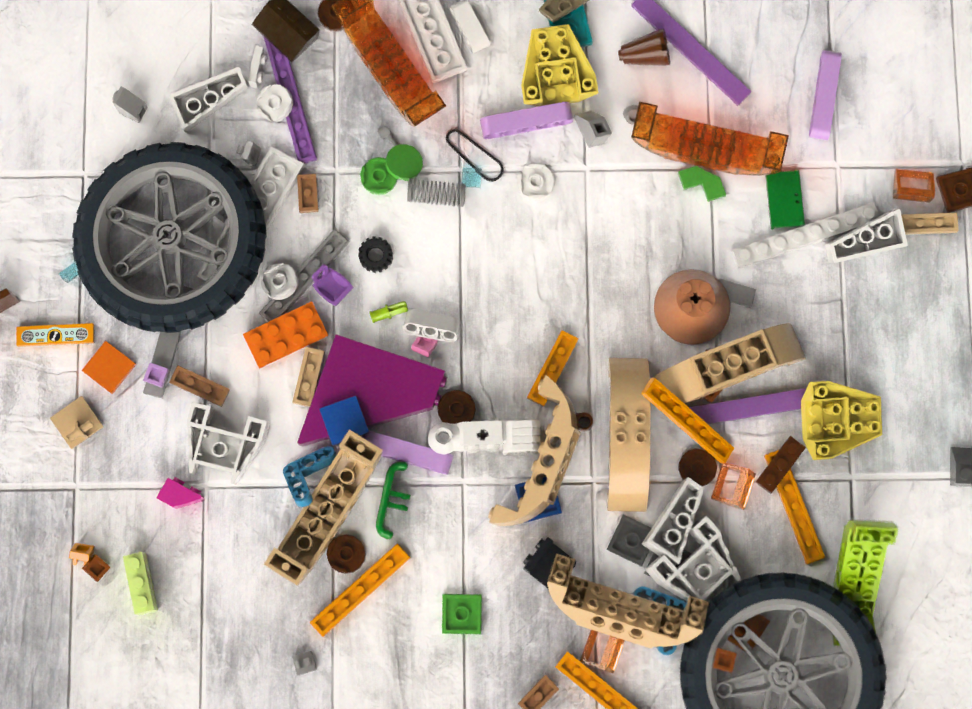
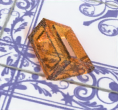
(913, 194)
(742, 487)
(610, 655)

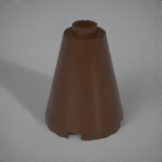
(646, 50)

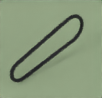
(488, 179)

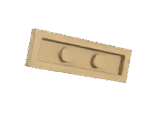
(930, 223)
(308, 376)

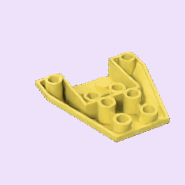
(556, 68)
(838, 418)

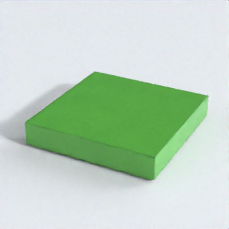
(461, 613)

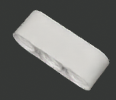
(469, 26)
(431, 325)

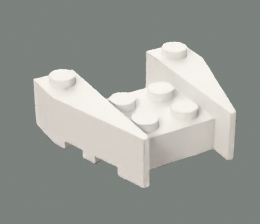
(220, 447)
(701, 570)

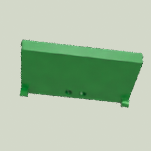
(783, 202)

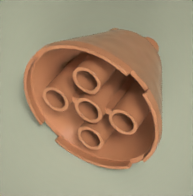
(688, 321)

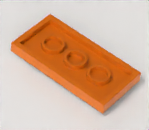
(285, 334)

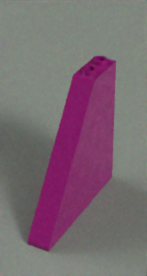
(382, 381)

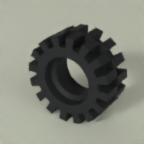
(375, 265)

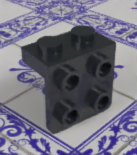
(541, 562)

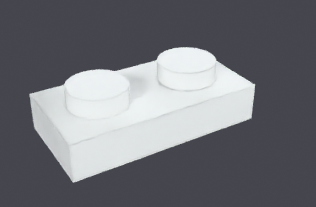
(258, 61)

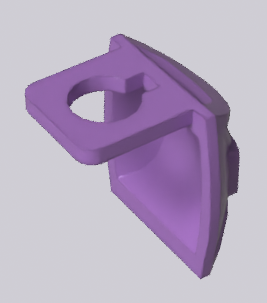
(331, 285)

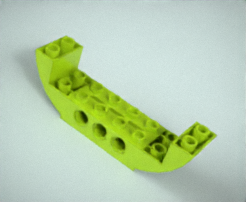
(862, 562)

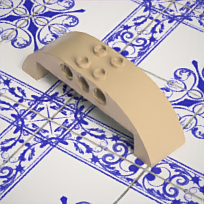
(628, 435)
(328, 510)

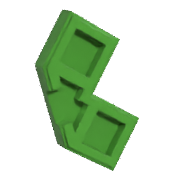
(697, 176)

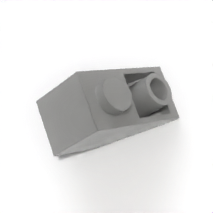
(129, 104)
(593, 128)

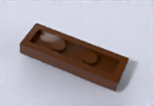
(780, 464)

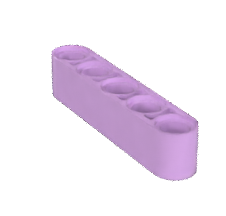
(825, 95)
(526, 120)
(410, 453)

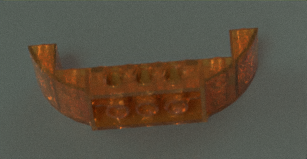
(387, 61)
(708, 144)

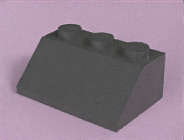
(960, 466)

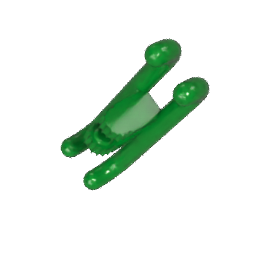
(386, 494)

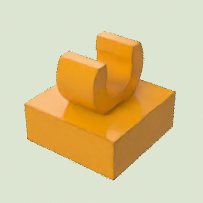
(81, 552)

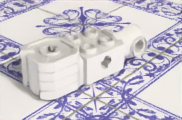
(514, 436)

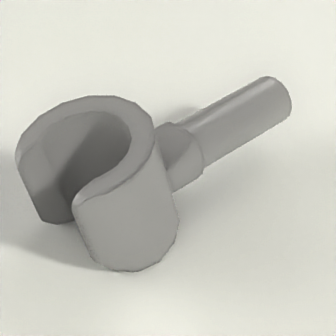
(385, 132)

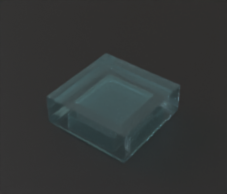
(472, 177)
(69, 273)

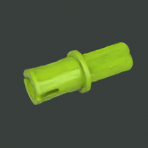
(388, 311)

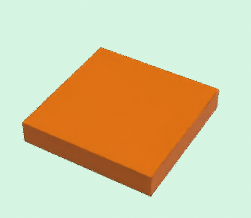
(108, 367)

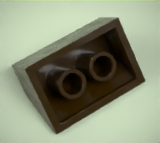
(286, 28)

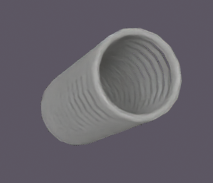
(411, 193)

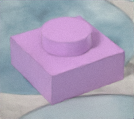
(156, 375)

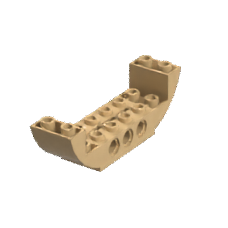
(733, 363)
(539, 495)
(623, 613)

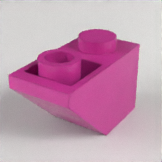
(177, 495)

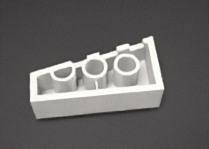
(206, 97)
(873, 237)
(672, 527)

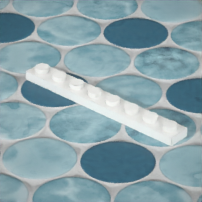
(804, 236)

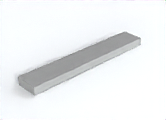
(322, 255)
(164, 355)

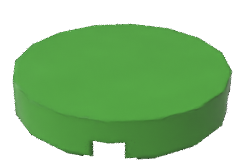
(404, 162)
(376, 177)

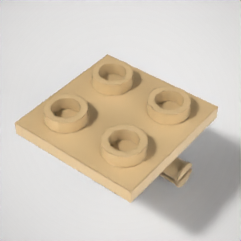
(76, 422)

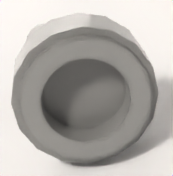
(630, 113)

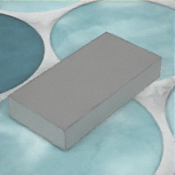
(739, 293)

